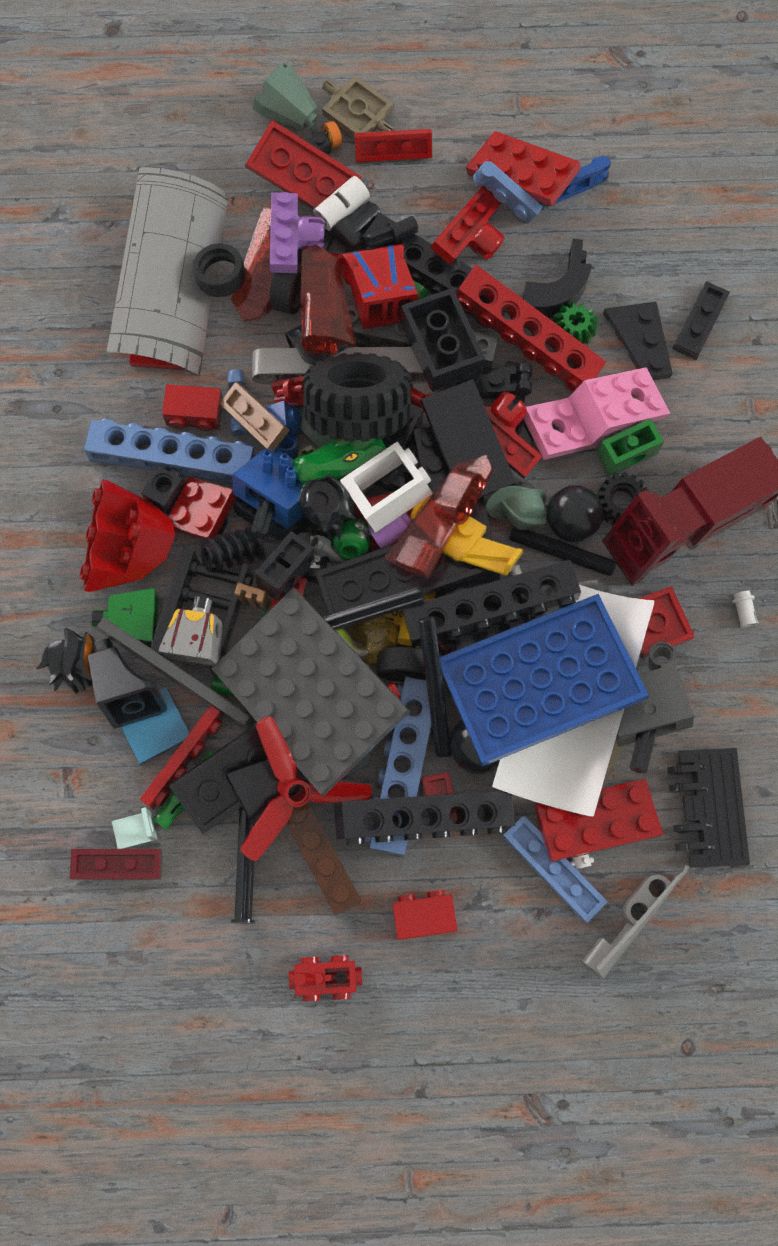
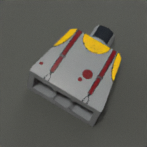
(194, 635)

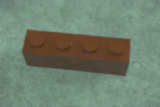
(322, 859)

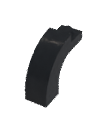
(551, 296)

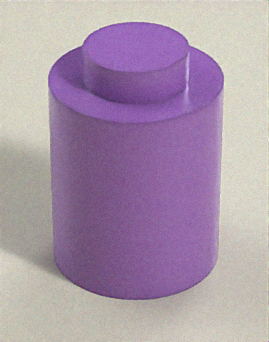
(392, 531)

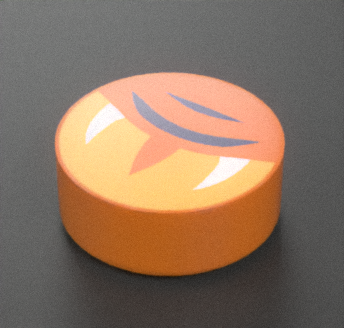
(333, 134)

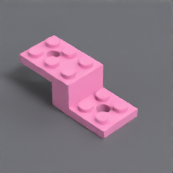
(595, 412)

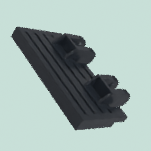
(715, 807)

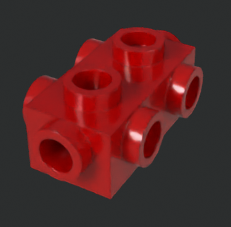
(318, 978)

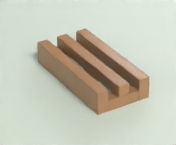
(252, 595)

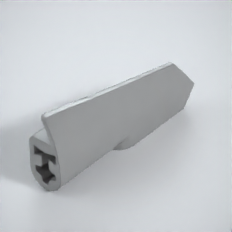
(605, 955)

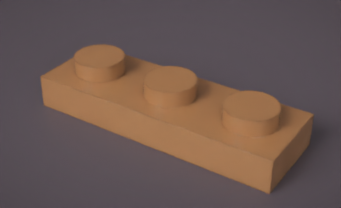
(254, 417)

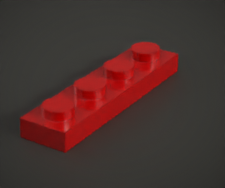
(190, 748)

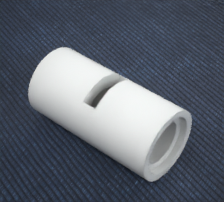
(342, 202)

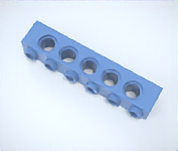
(105, 432)
(412, 692)

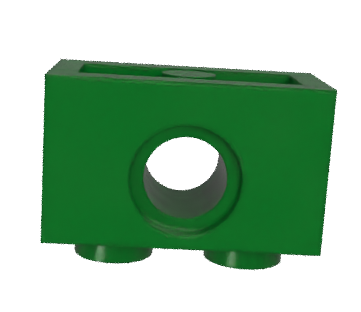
(630, 447)

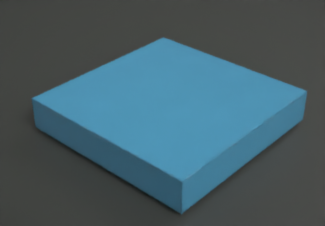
(157, 734)

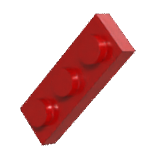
(393, 145)

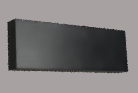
(701, 320)

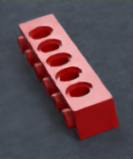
(522, 316)

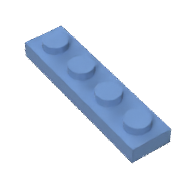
(559, 875)

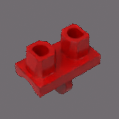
(289, 391)

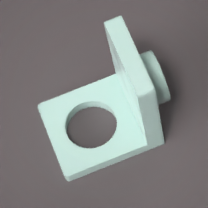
(134, 829)

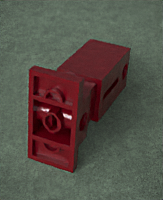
(694, 510)

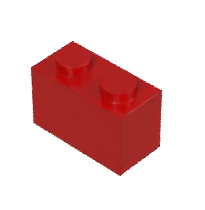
(192, 407)
(424, 916)

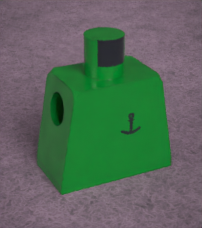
(133, 612)

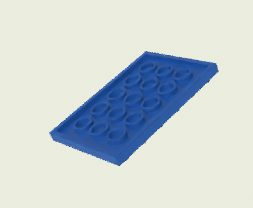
(541, 679)

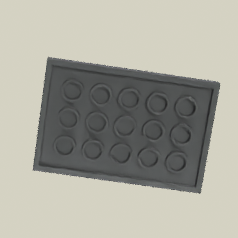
(313, 688)

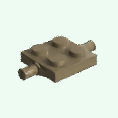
(357, 107)

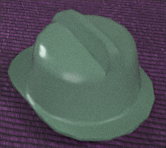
(519, 506)

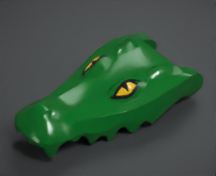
(336, 459)

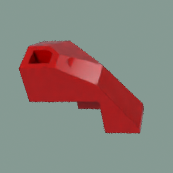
(124, 538)

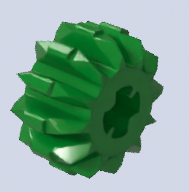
(583, 318)

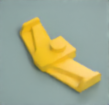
(469, 546)

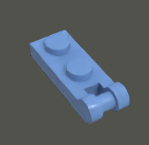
(507, 191)

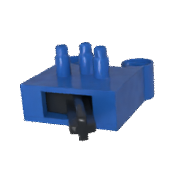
(271, 486)

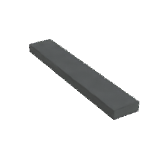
(172, 671)

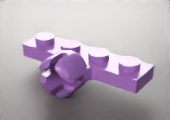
(291, 232)

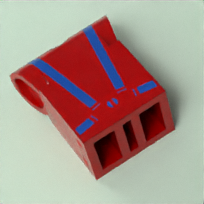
(378, 284)

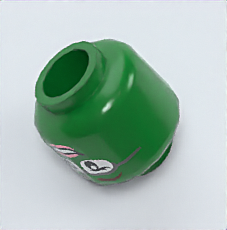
(354, 539)

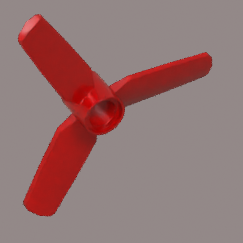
(281, 808)

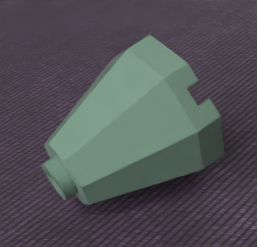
(286, 99)

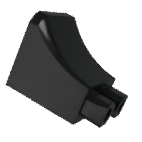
(119, 690)

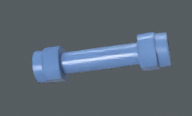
(236, 376)

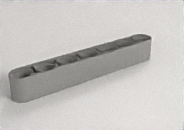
(286, 363)

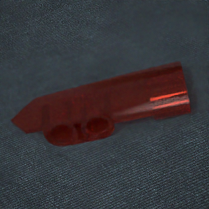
(253, 296)
(323, 303)
(432, 528)

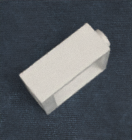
(399, 501)

